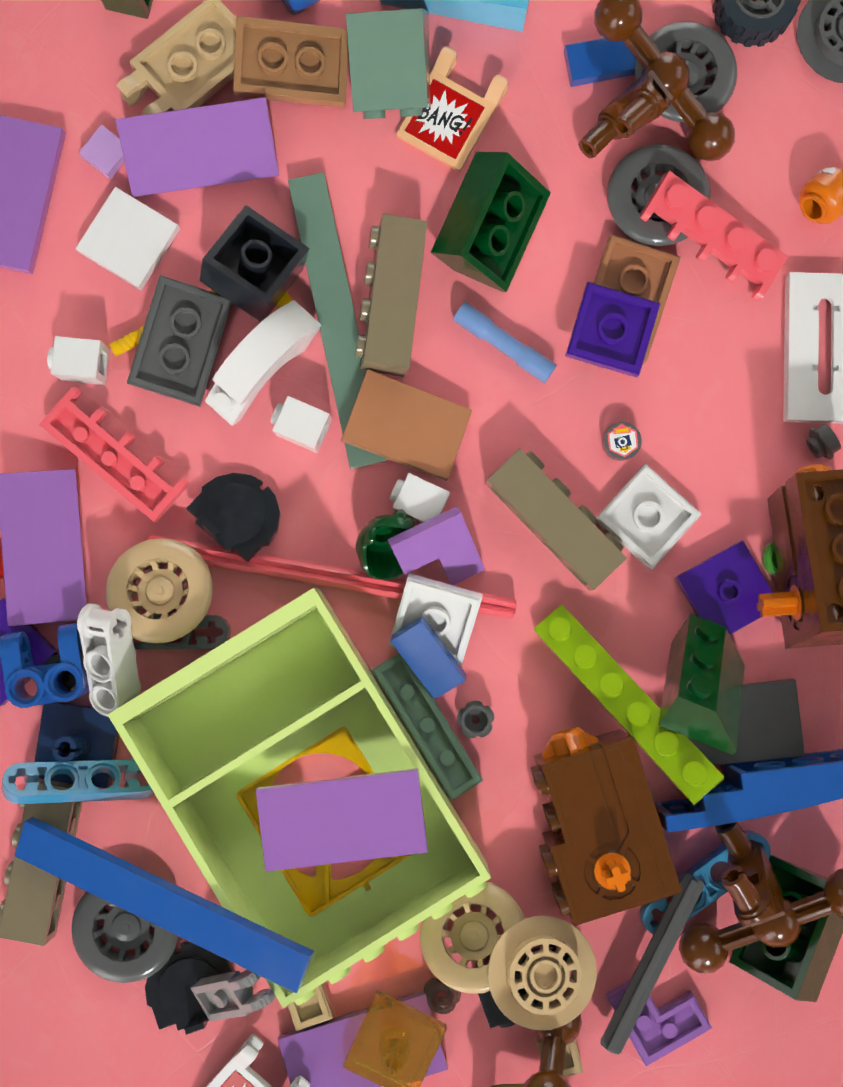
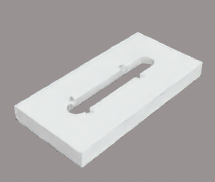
(801, 348)

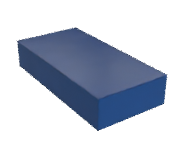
(598, 61)
(428, 657)

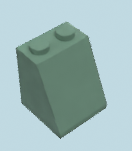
(389, 61)

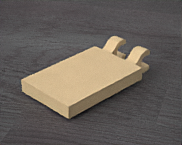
(185, 62)

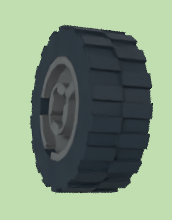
(753, 21)

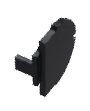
(237, 513)
(170, 987)

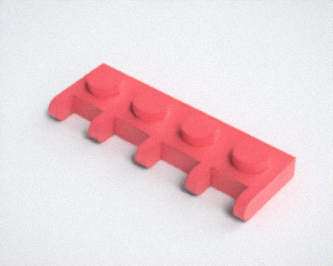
(715, 233)
(111, 457)

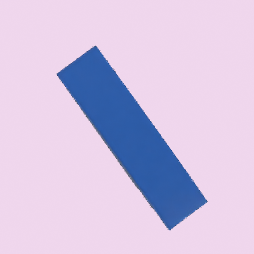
(760, 791)

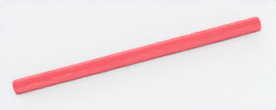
(328, 576)

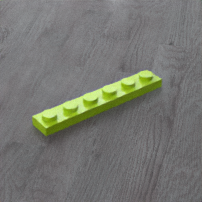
(628, 704)

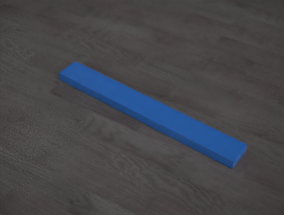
(164, 904)

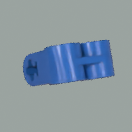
(18, 665)

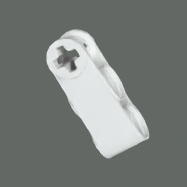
(108, 657)

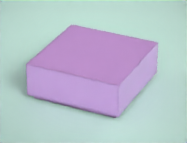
(103, 152)

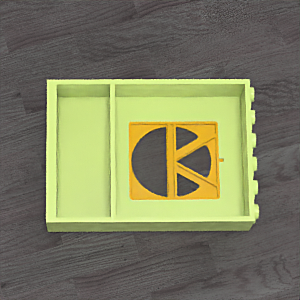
(232, 727)

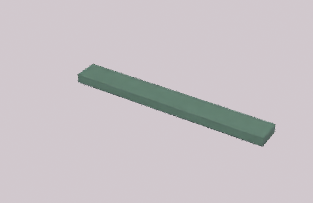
(331, 299)

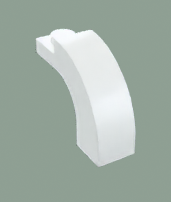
(258, 357)

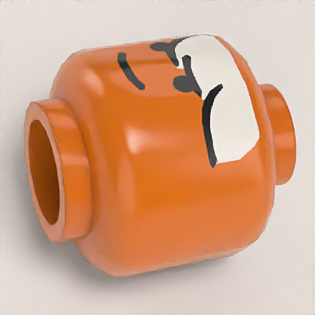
(823, 196)

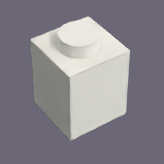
(79, 360)
(301, 423)
(418, 498)

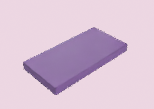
(198, 147)
(27, 178)
(41, 547)
(341, 820)
(321, 1049)

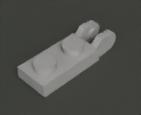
(230, 995)

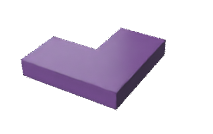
(439, 538)
(666, 1027)

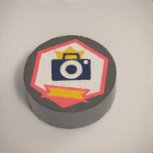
(621, 441)

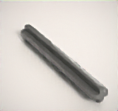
(651, 964)

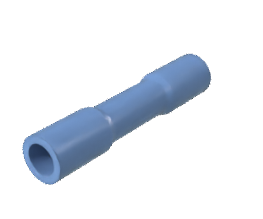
(523, 355)

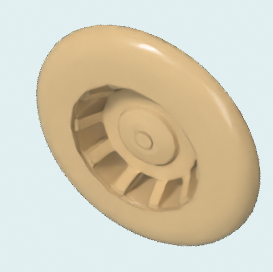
(160, 589)
(471, 937)
(542, 973)

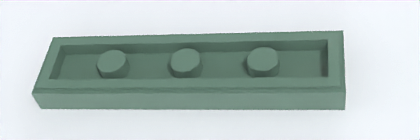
(427, 727)

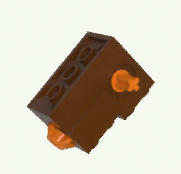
(809, 558)
(603, 826)

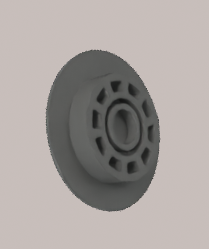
(813, 39)
(714, 53)
(628, 172)
(123, 932)

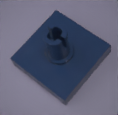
(76, 734)

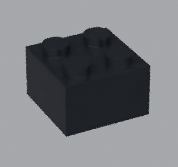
(253, 263)

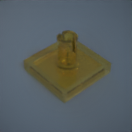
(394, 1043)

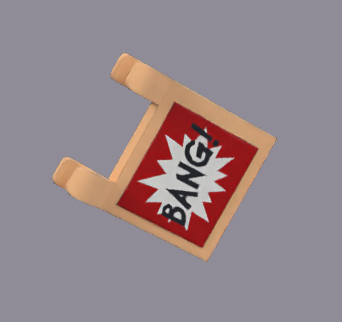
(455, 117)

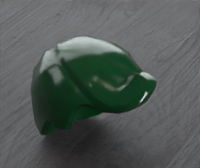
(373, 546)

